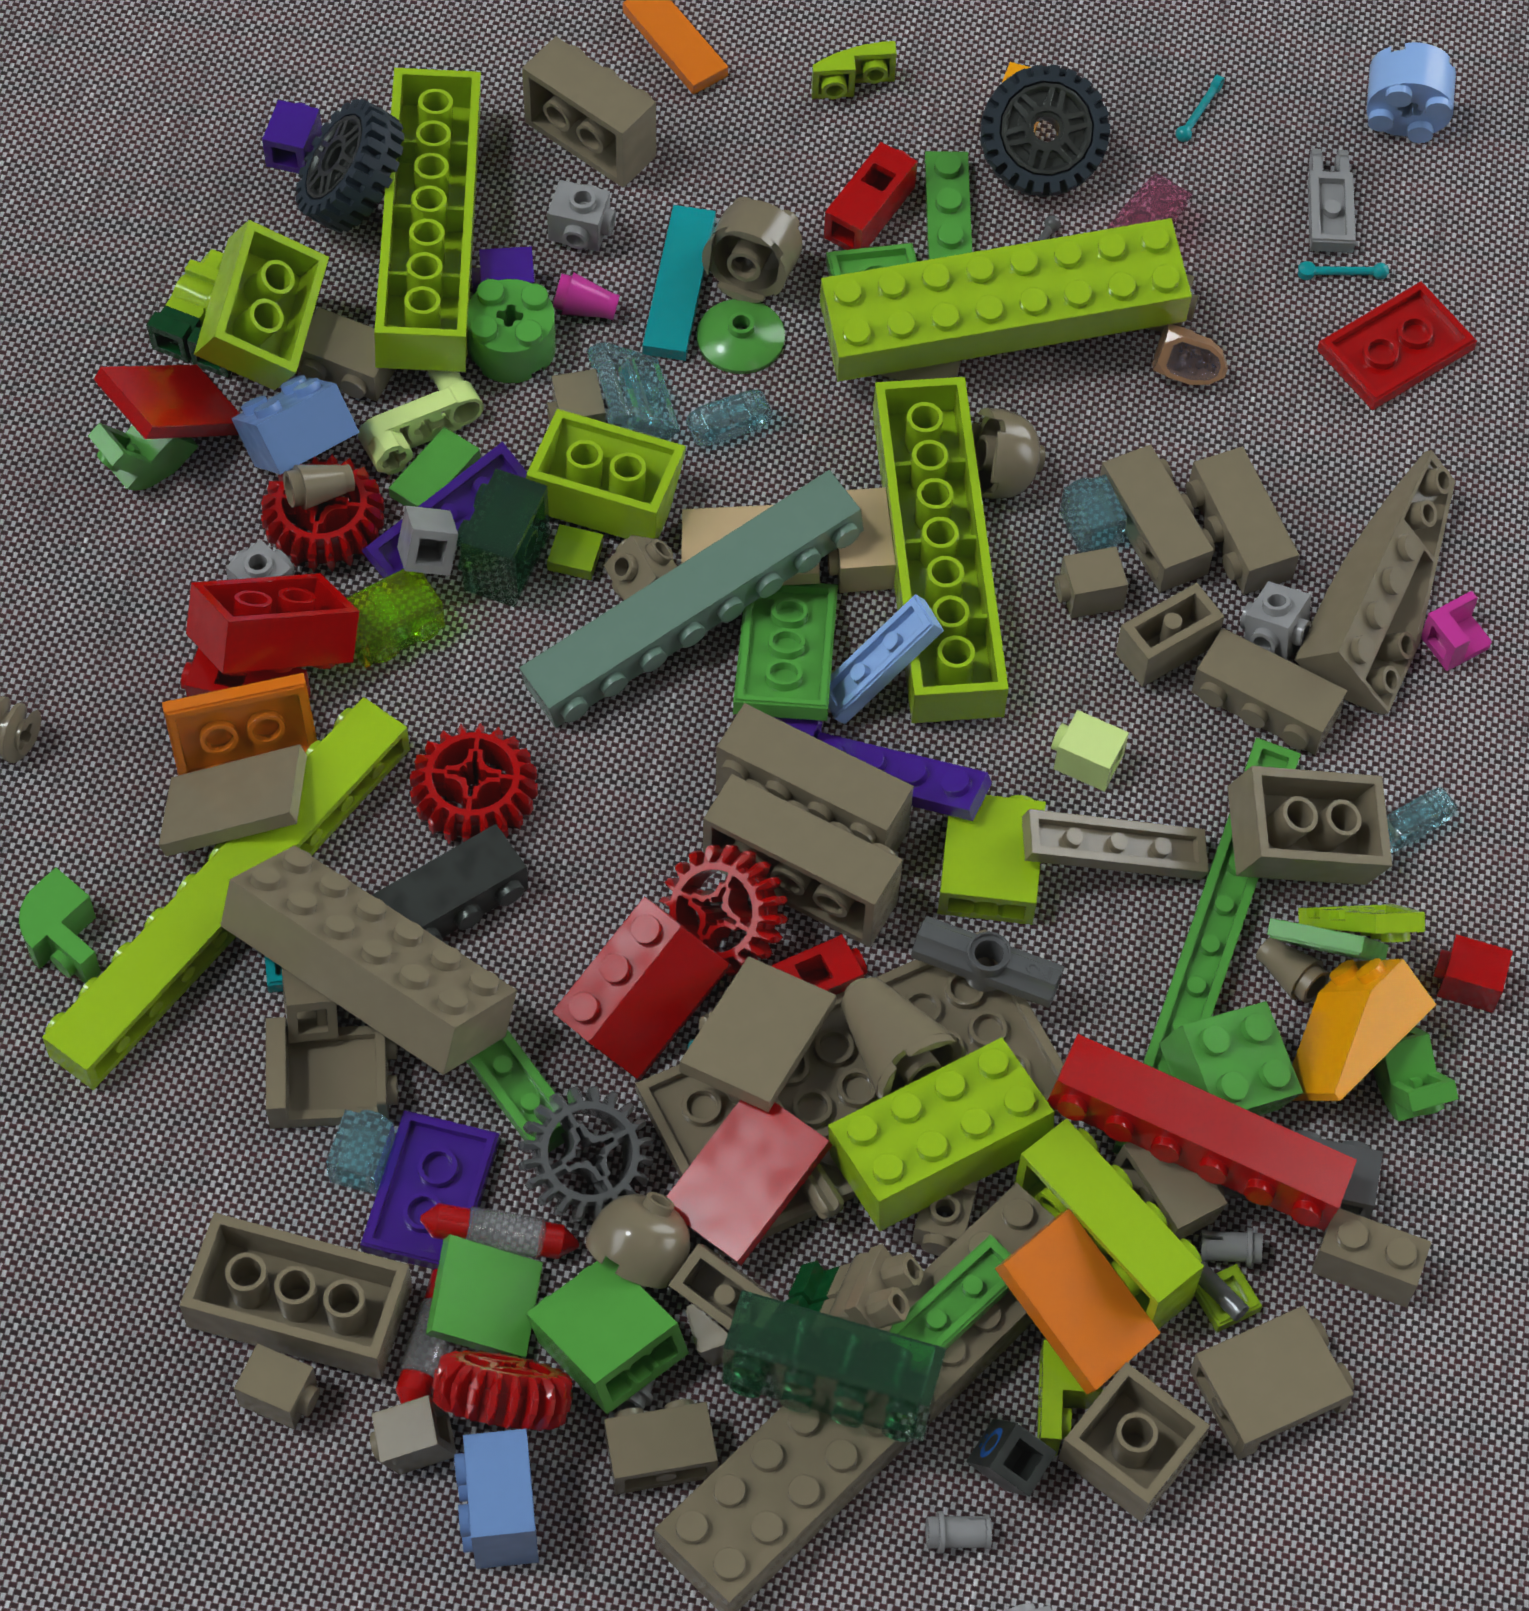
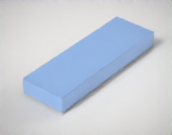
(882, 658)

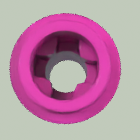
(584, 298)

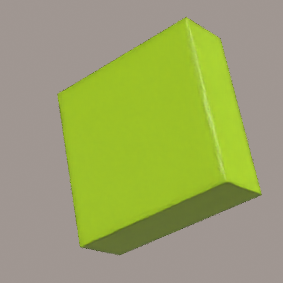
(575, 552)
(1237, 1282)

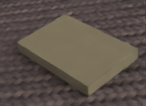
(233, 800)
(757, 1033)

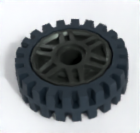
(1049, 96)
(349, 165)

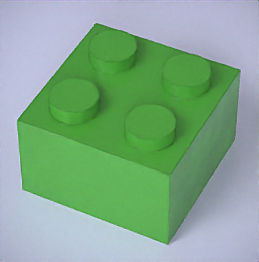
(1235, 1059)

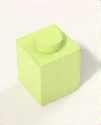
(1089, 749)

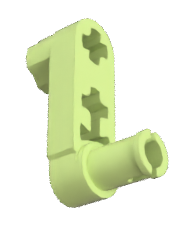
(393, 433)

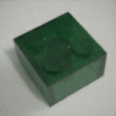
(503, 537)

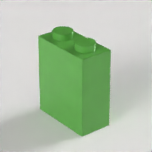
(607, 1334)

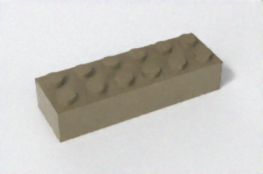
(368, 959)

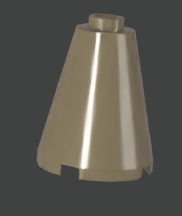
(895, 1036)

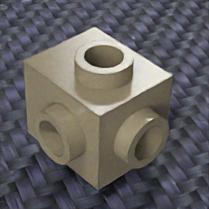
(638, 564)

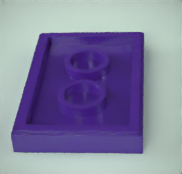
(426, 1166)

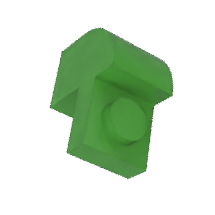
(140, 461)
(50, 924)
(1410, 1078)

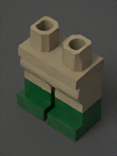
(862, 1291)

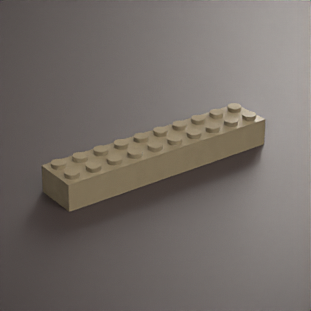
(808, 1467)

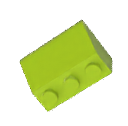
(607, 475)

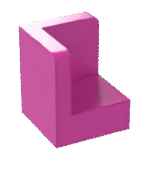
(1454, 633)

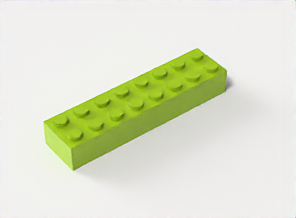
(429, 223)
(1004, 299)
(941, 546)

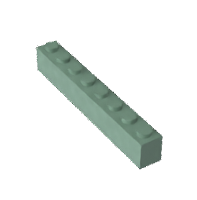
(692, 599)

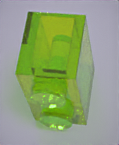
(395, 615)

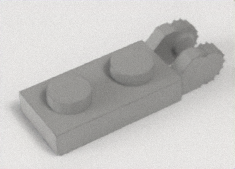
(1331, 204)

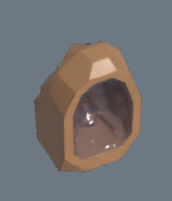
(1188, 357)

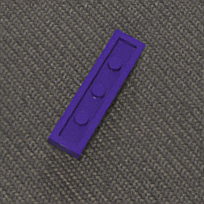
(455, 496)
(936, 784)

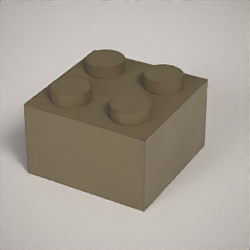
(1133, 1442)

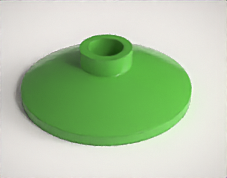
(737, 349)

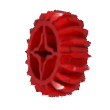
(342, 525)
(452, 767)
(742, 879)
(502, 1390)

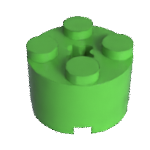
(511, 329)

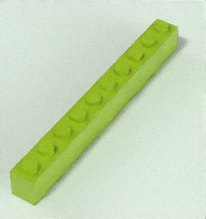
(187, 933)

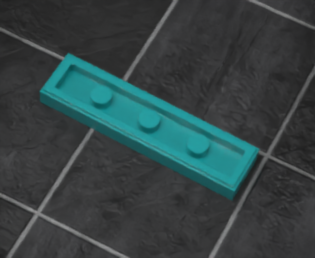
(678, 283)

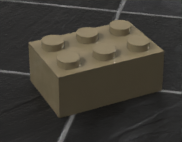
(589, 111)
(1309, 825)

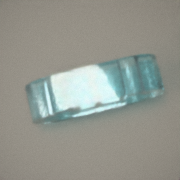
(729, 417)
(1419, 817)

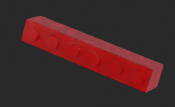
(1201, 1133)

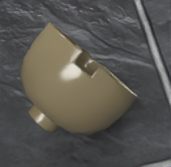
(1006, 453)
(642, 1238)

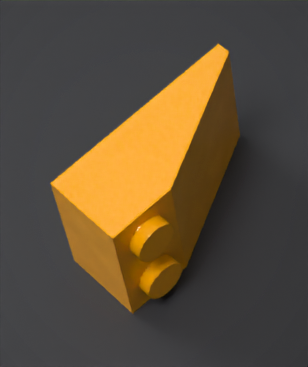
(1357, 1024)

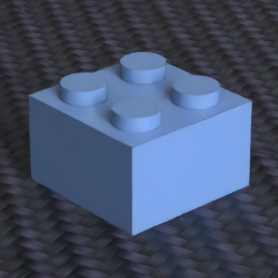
(294, 424)
(499, 1493)

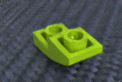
(866, 63)

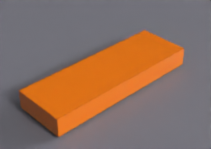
(677, 42)

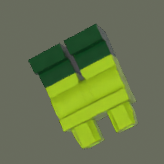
(185, 313)

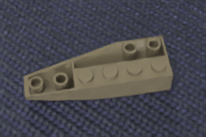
(1382, 592)

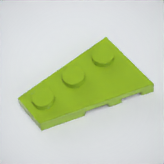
(1381, 921)

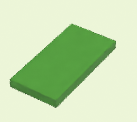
(788, 652)

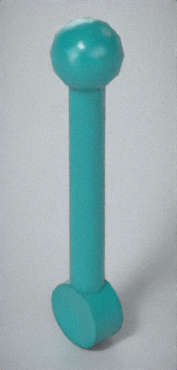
(1184, 132)
(1307, 270)

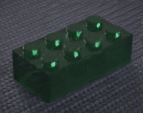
(832, 1367)

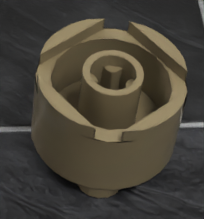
(753, 249)

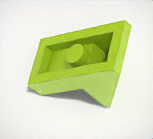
(1055, 1391)

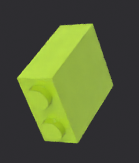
(986, 864)

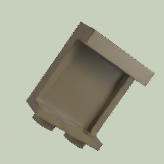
(321, 1078)
(1271, 1379)

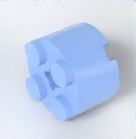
(1411, 91)

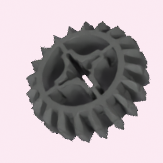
(623, 1133)

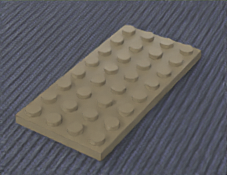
(834, 1079)

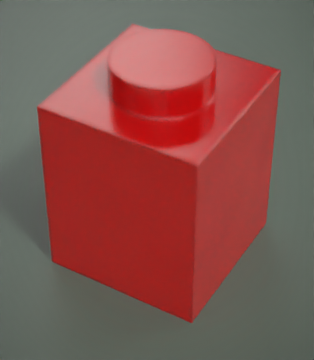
(1472, 973)

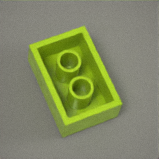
(261, 305)

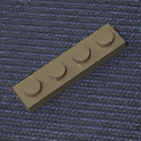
(1114, 844)

